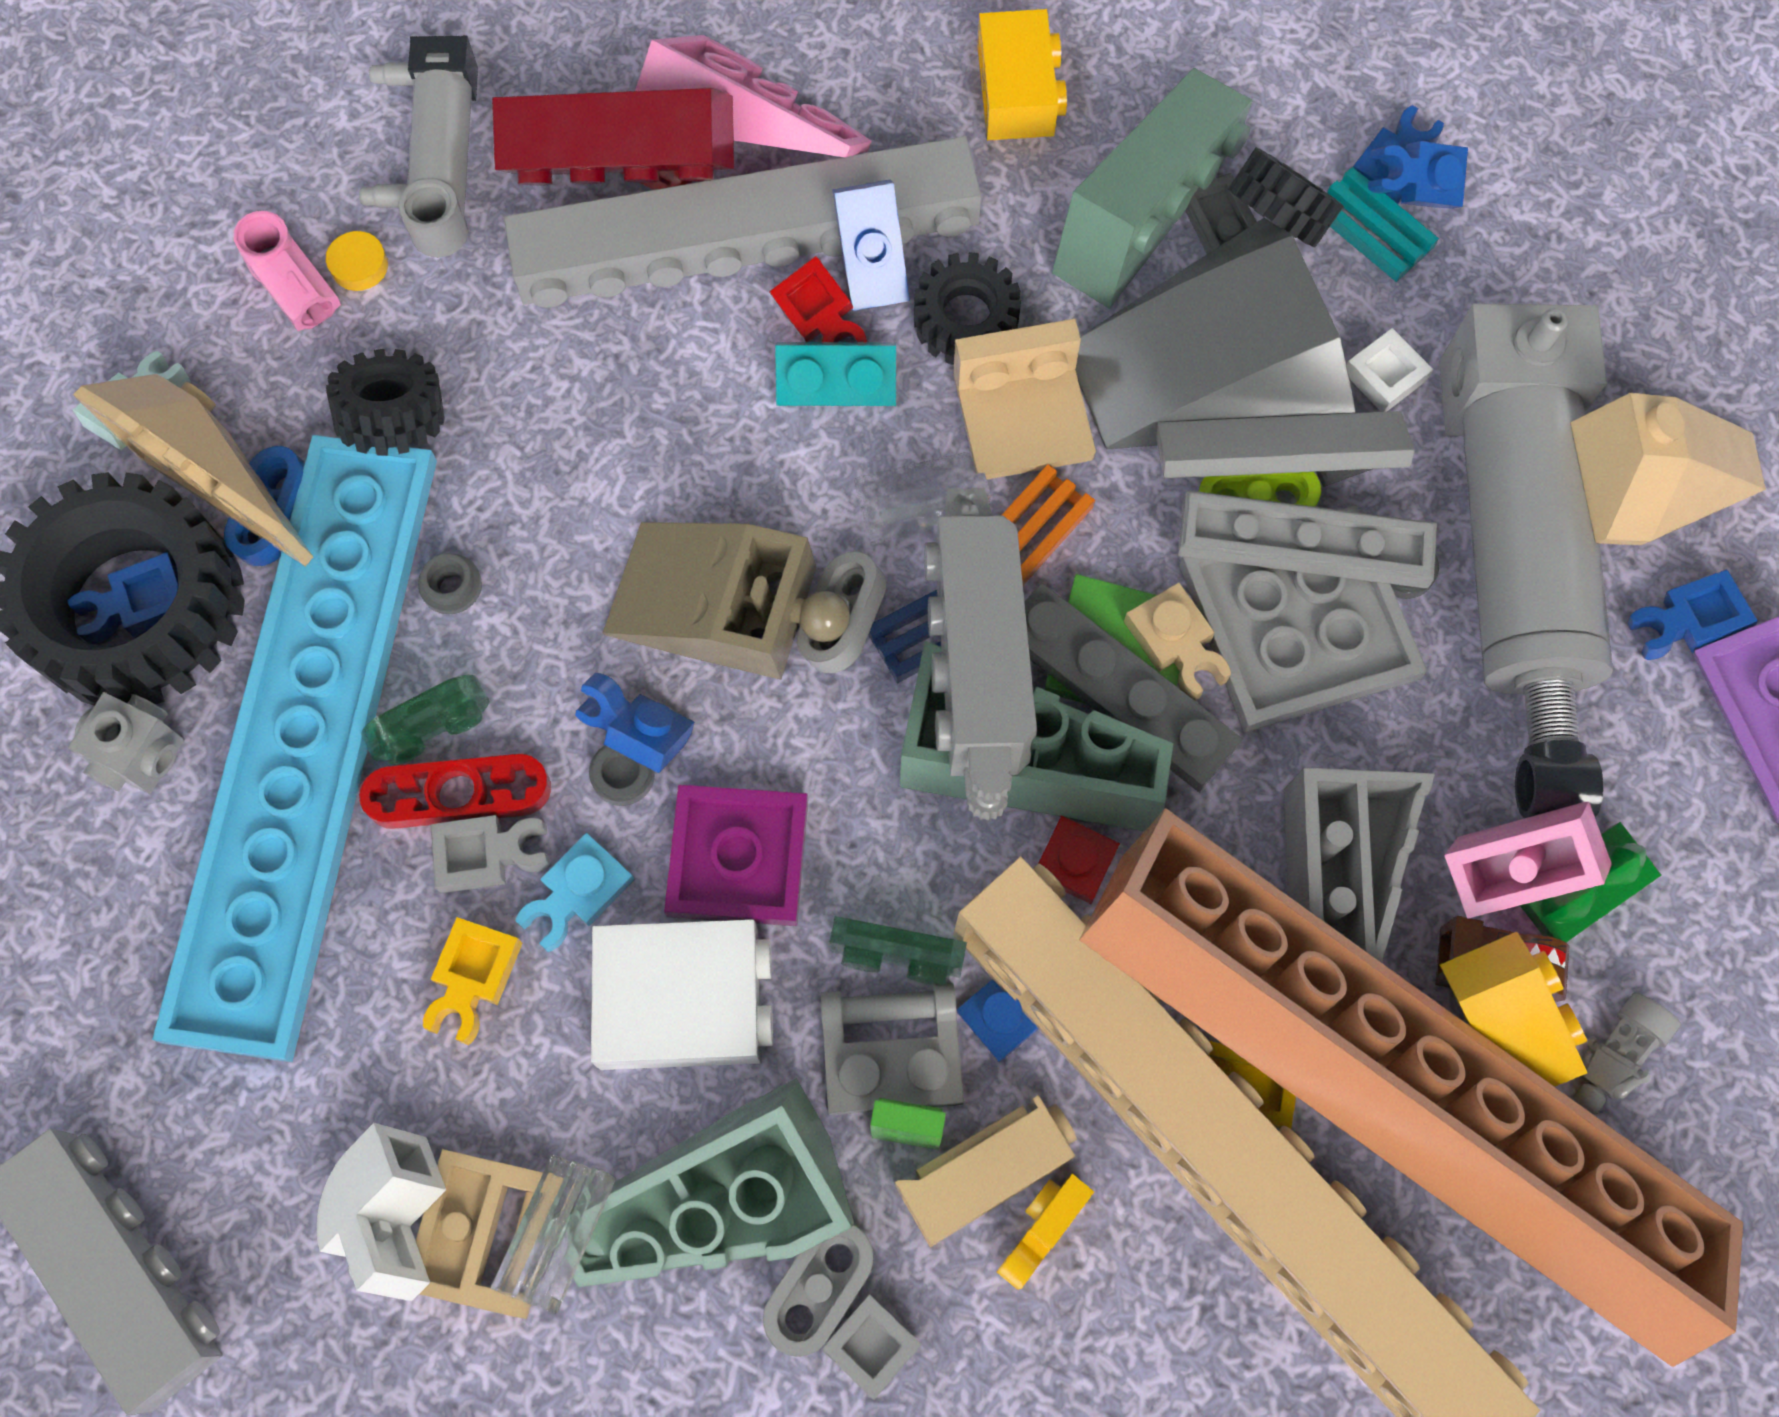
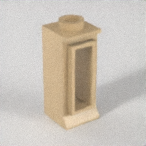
(987, 1169)

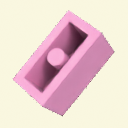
(1528, 860)

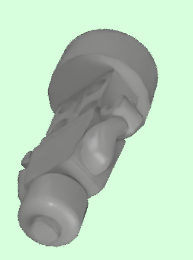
(1616, 1066)

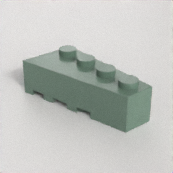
(1147, 185)
(1077, 766)

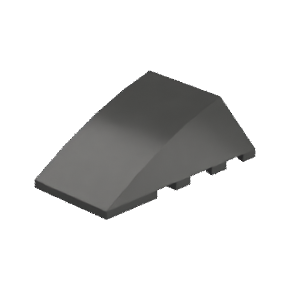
(1217, 343)

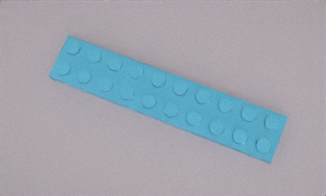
(297, 756)

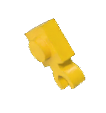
(472, 968)
(1053, 1213)

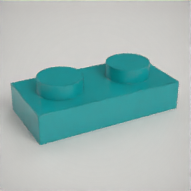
(835, 373)

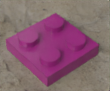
(737, 855)

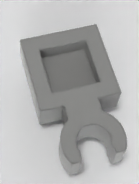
(476, 852)

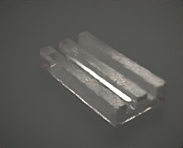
(546, 1230)

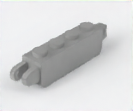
(983, 649)

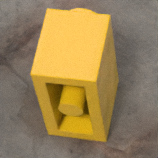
(1019, 74)
(1512, 1005)

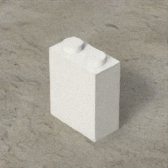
(679, 995)

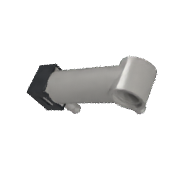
(444, 86)

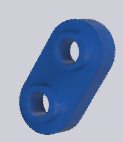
(271, 466)

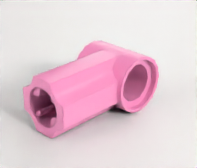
(284, 270)

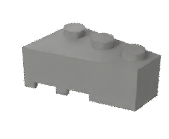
(1351, 847)

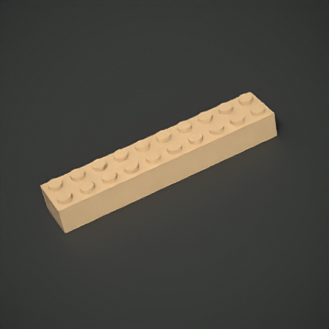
(1234, 1160)

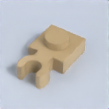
(1174, 633)

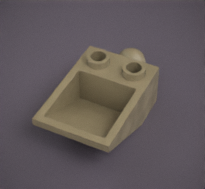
(709, 595)

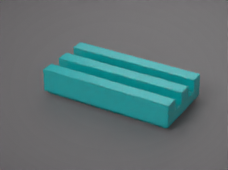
(1371, 248)

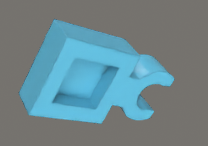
(582, 885)

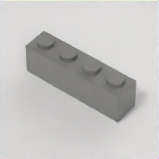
(104, 1272)

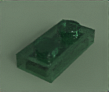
(870, 945)

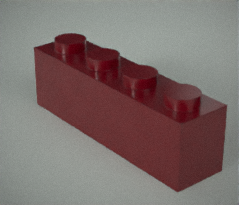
(614, 134)

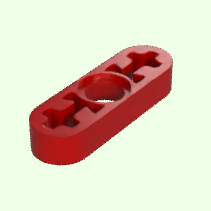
(407, 777)

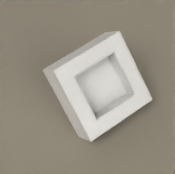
(1388, 370)

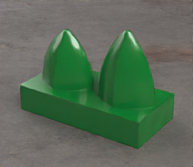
(1573, 912)

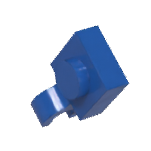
(637, 729)

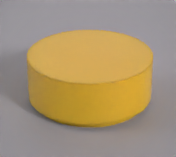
(356, 260)

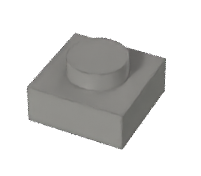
(871, 1347)

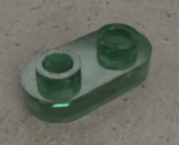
(448, 707)

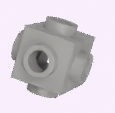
(126, 743)

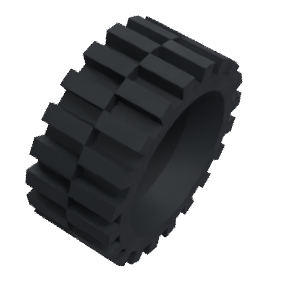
(78, 537)

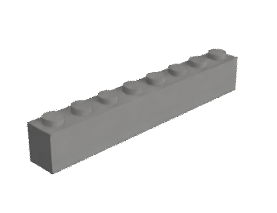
(731, 222)

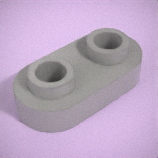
(841, 578)
(821, 1290)

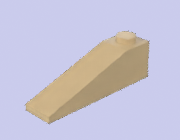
(188, 445)
(1660, 466)

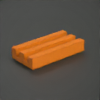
(1063, 492)

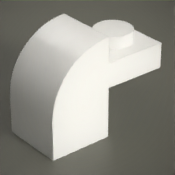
(372, 1203)

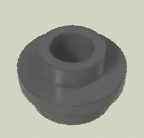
(446, 566)

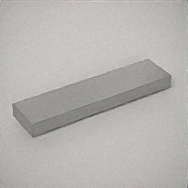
(1284, 444)
(1308, 539)

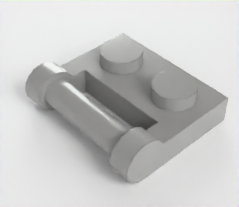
(902, 1070)

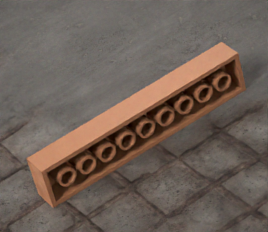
(1421, 1089)

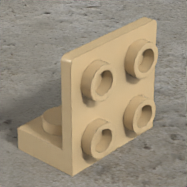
(1023, 399)

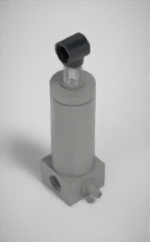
(1511, 392)

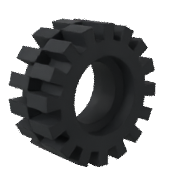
(1285, 197)
(957, 280)
(385, 402)

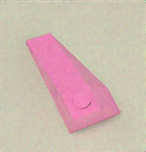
(761, 109)

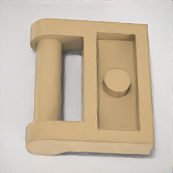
(461, 1229)

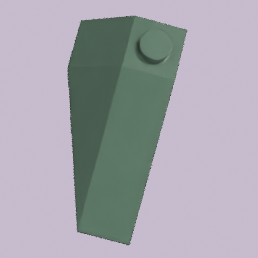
(729, 1193)

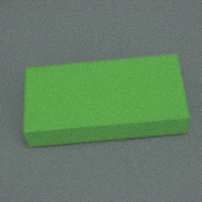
(907, 1123)

